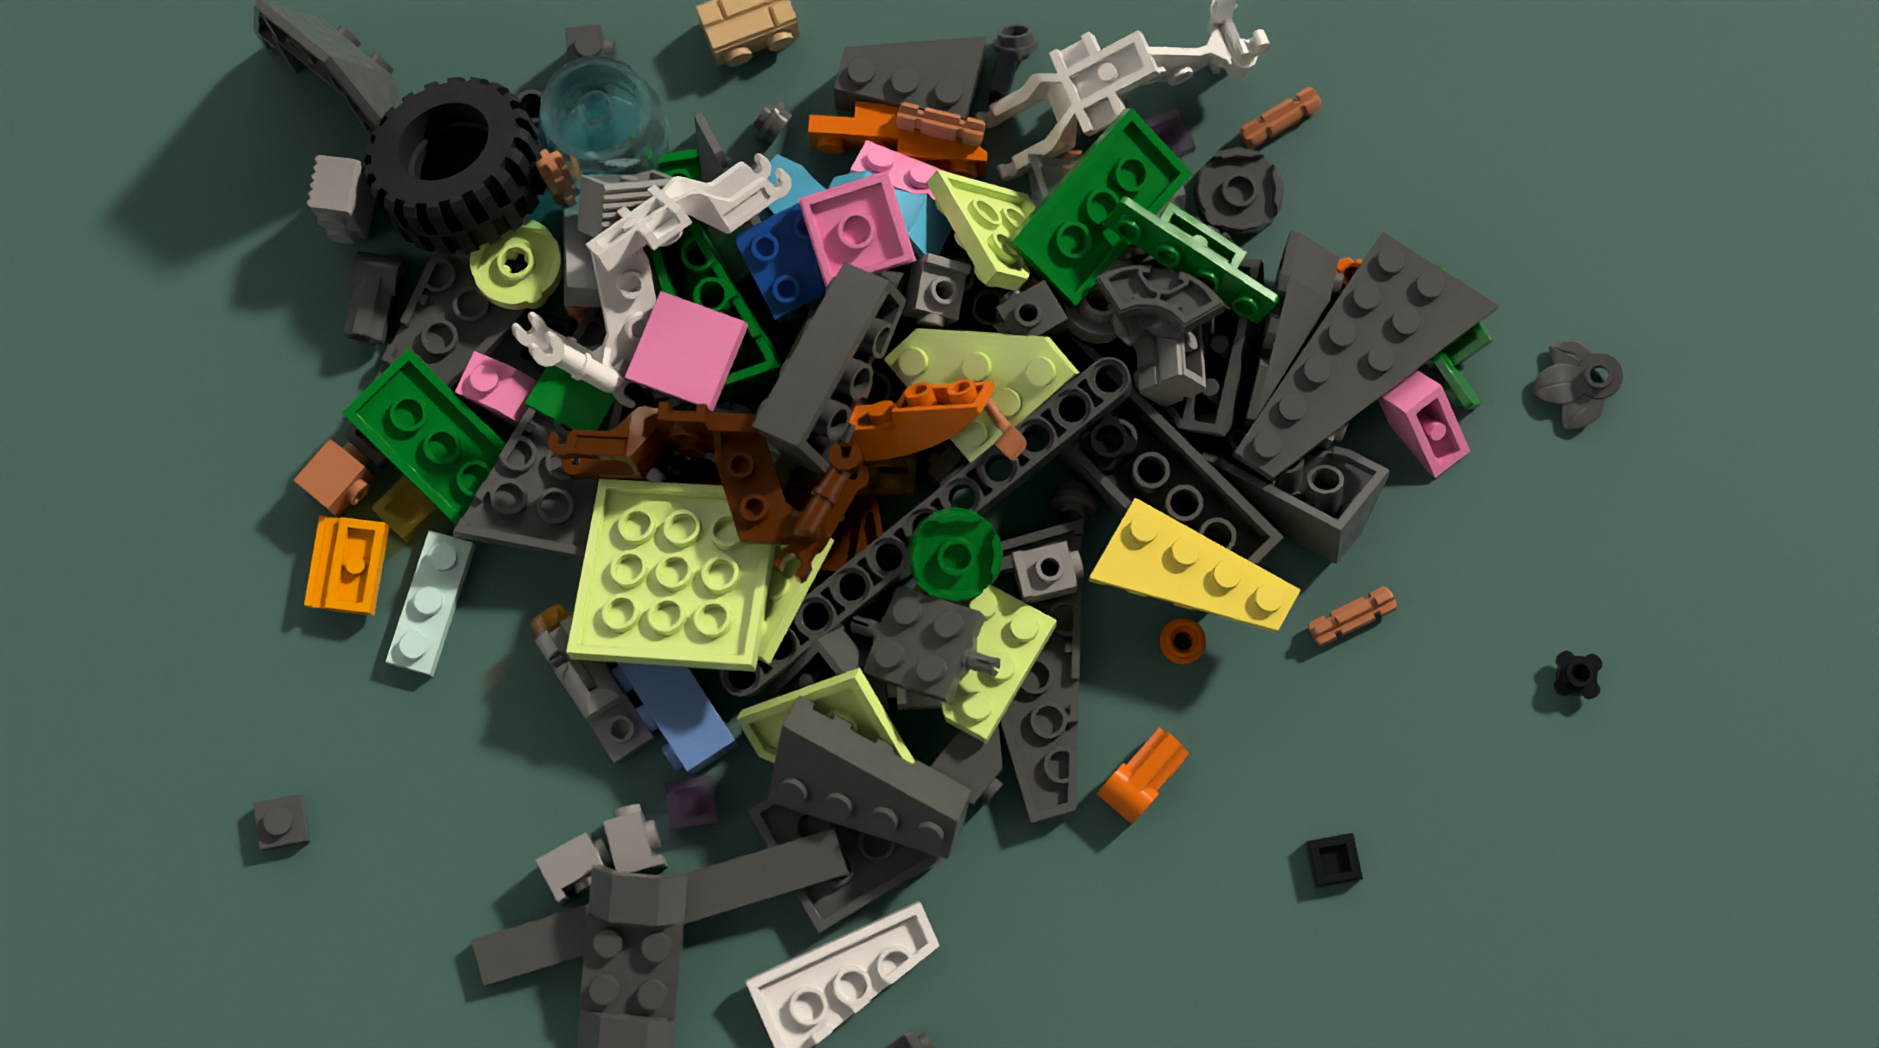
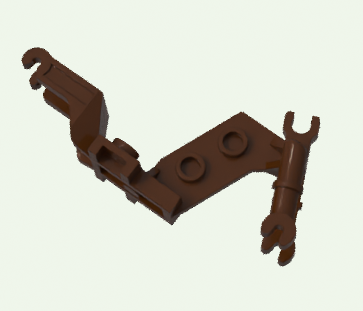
(743, 467)

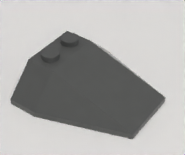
(331, 54)

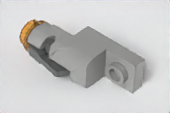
(591, 687)

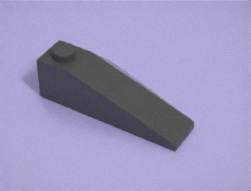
(1315, 502)

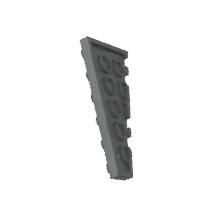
(528, 495)
(1044, 714)

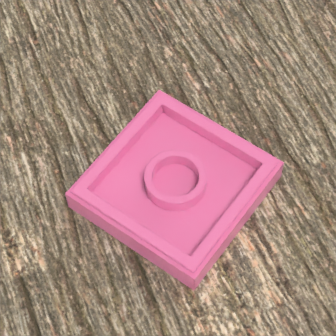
(857, 226)
(686, 350)

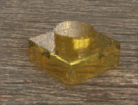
(405, 509)

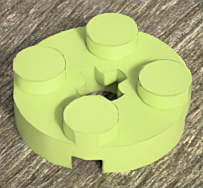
(528, 287)

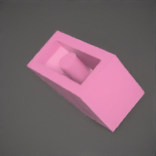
(495, 389)
(1425, 422)

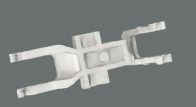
(1093, 80)
(625, 270)

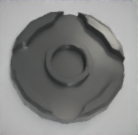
(1239, 192)

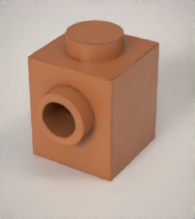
(336, 477)

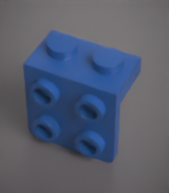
(782, 263)

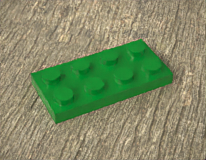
(1067, 232)
(427, 433)

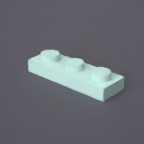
(430, 603)

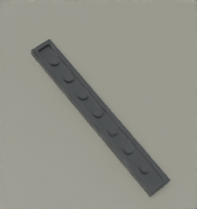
(709, 894)

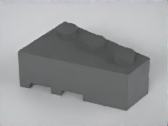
(920, 73)

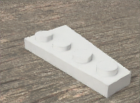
(828, 984)

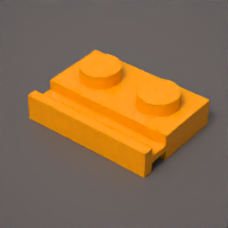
(346, 565)

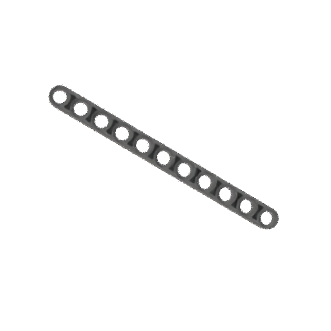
(974, 477)

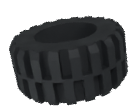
(433, 131)

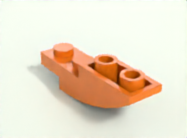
(878, 125)
(919, 419)

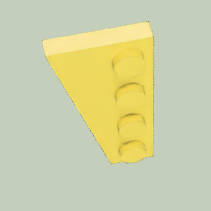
(1178, 565)

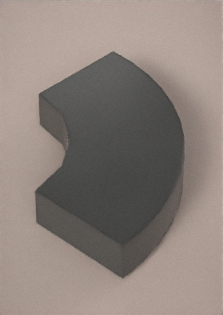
(1159, 293)

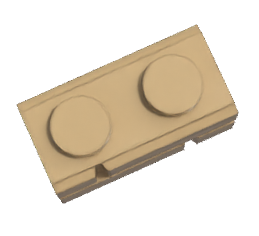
(745, 27)

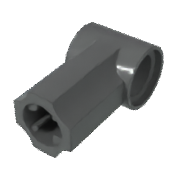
(375, 285)

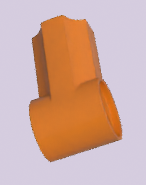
(1137, 783)

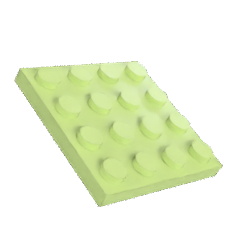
(669, 580)

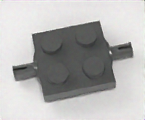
(924, 645)

